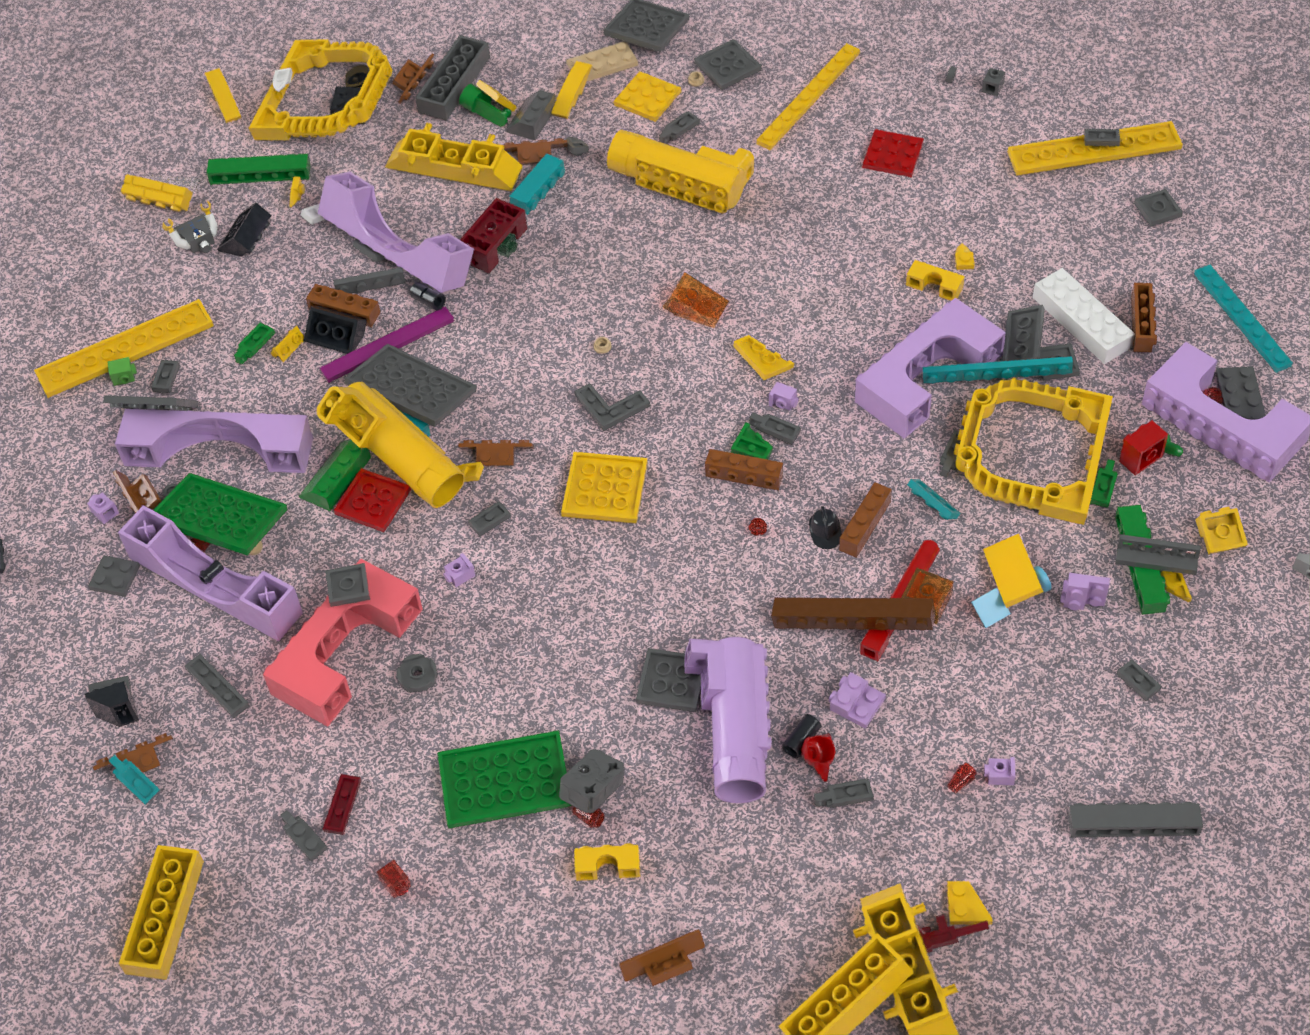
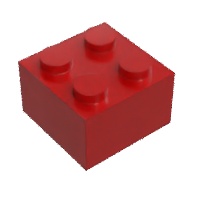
(1143, 447)

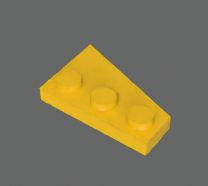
(761, 359)

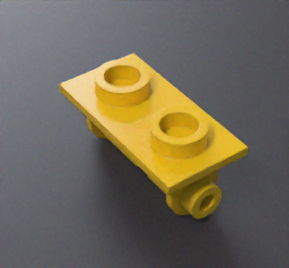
(288, 344)

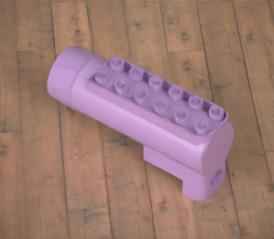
(736, 694)

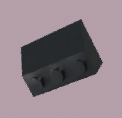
(245, 231)
(334, 329)

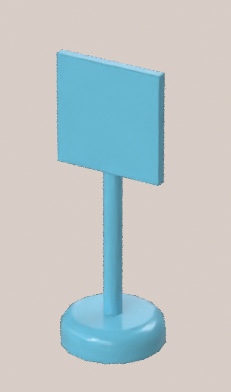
(991, 605)

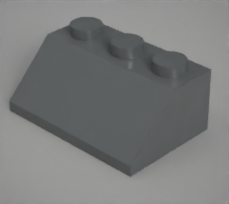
(532, 115)

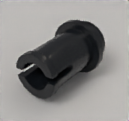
(207, 575)

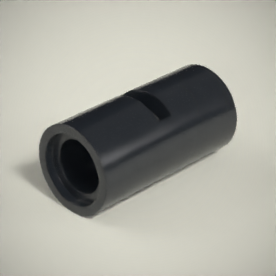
(427, 296)
(805, 728)

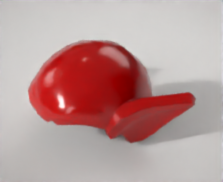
(819, 753)

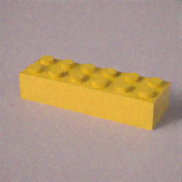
(161, 912)
(850, 992)

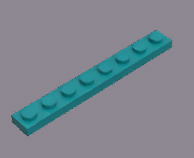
(1243, 318)
(995, 370)

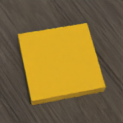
(497, 96)

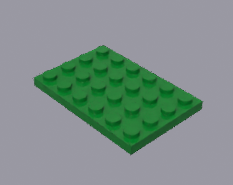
(220, 513)
(502, 779)

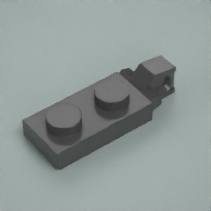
(678, 127)
(775, 427)
(948, 458)
(844, 794)
(303, 836)

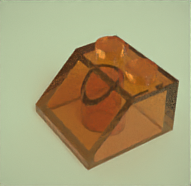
(929, 585)

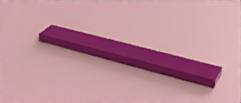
(397, 339)

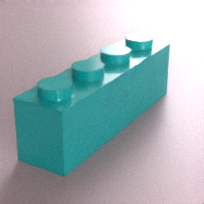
(538, 183)

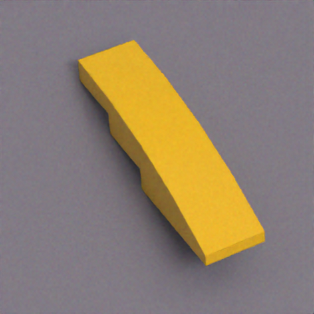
(571, 89)
(223, 95)

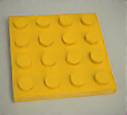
(604, 487)

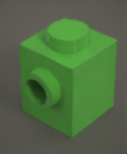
(121, 371)

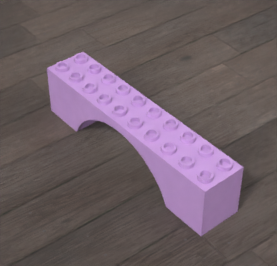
(353, 207)
(155, 435)
(257, 600)

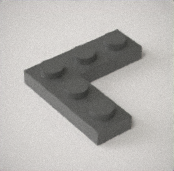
(606, 415)

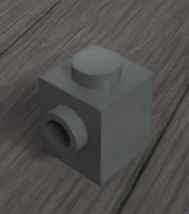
(993, 82)

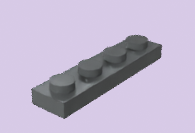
(370, 281)
(217, 686)

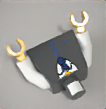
(196, 233)

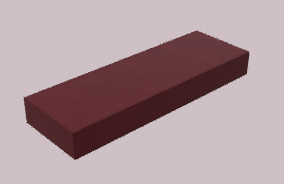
(342, 804)

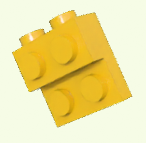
(1221, 530)

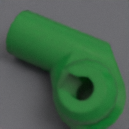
(1172, 448)

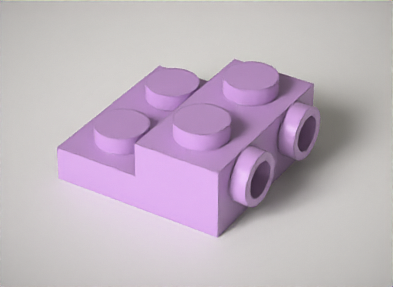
(1083, 590)
(856, 700)

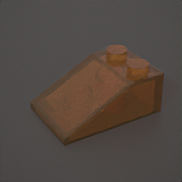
(695, 301)

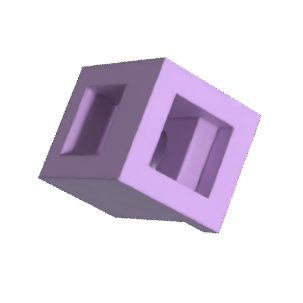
(783, 396)
(100, 504)
(459, 571)
(1000, 771)

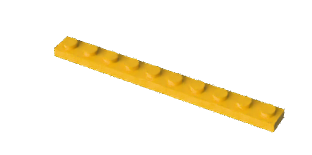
(808, 96)

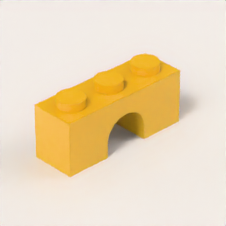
(922, 274)
(590, 859)

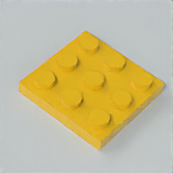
(647, 96)

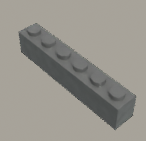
(1135, 820)

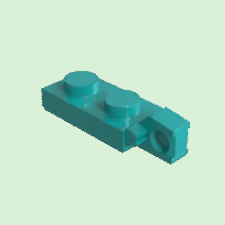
(134, 779)

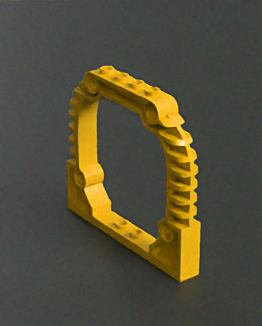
(304, 55)
(1054, 501)

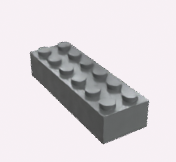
(452, 75)

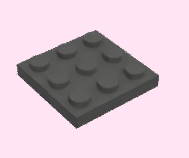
(728, 64)
(666, 683)

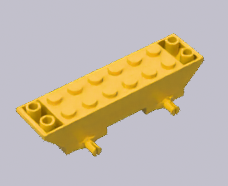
(471, 163)
(920, 998)

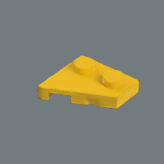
(965, 905)

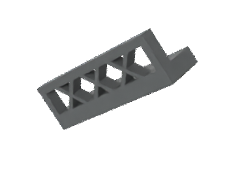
(1157, 557)

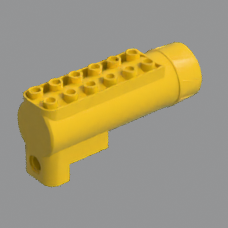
(704, 178)
(393, 438)

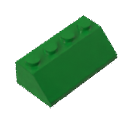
(336, 475)

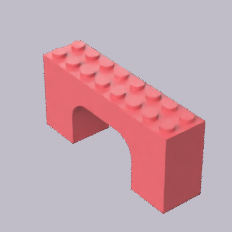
(299, 669)

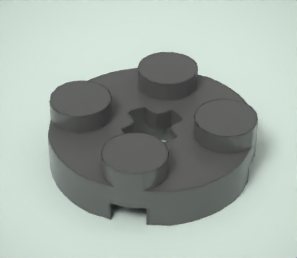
(417, 683)

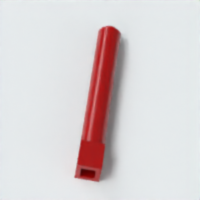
(877, 640)

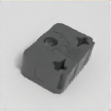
(591, 781)

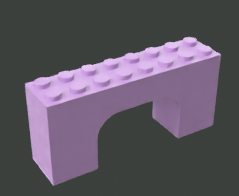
(951, 333)
(1256, 445)

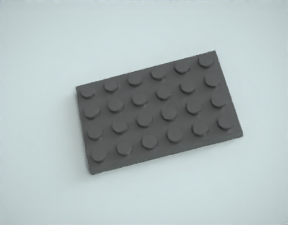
(413, 384)

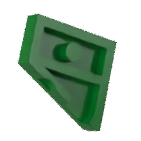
(751, 444)

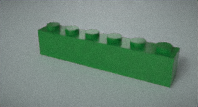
(258, 169)
(1147, 582)

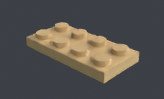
(607, 60)

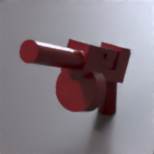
(947, 935)

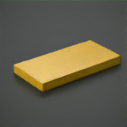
(1013, 570)

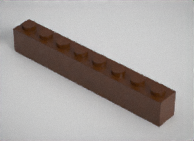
(853, 613)

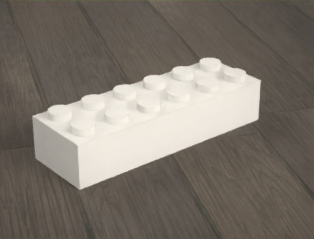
(1083, 315)

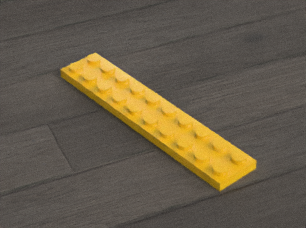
(1073, 152)
(131, 343)

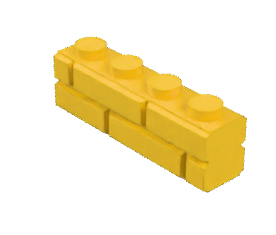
(156, 192)

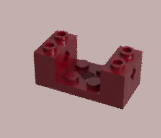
(503, 219)

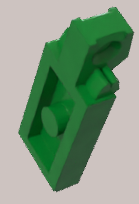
(253, 342)
(1104, 485)

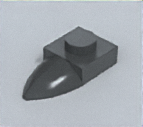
(577, 146)

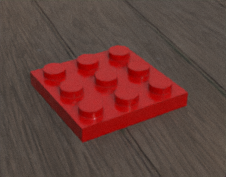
(893, 153)
(372, 500)

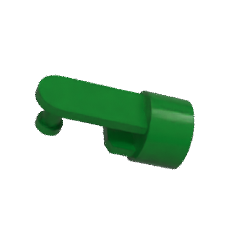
(479, 102)

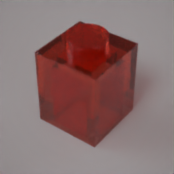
(394, 879)

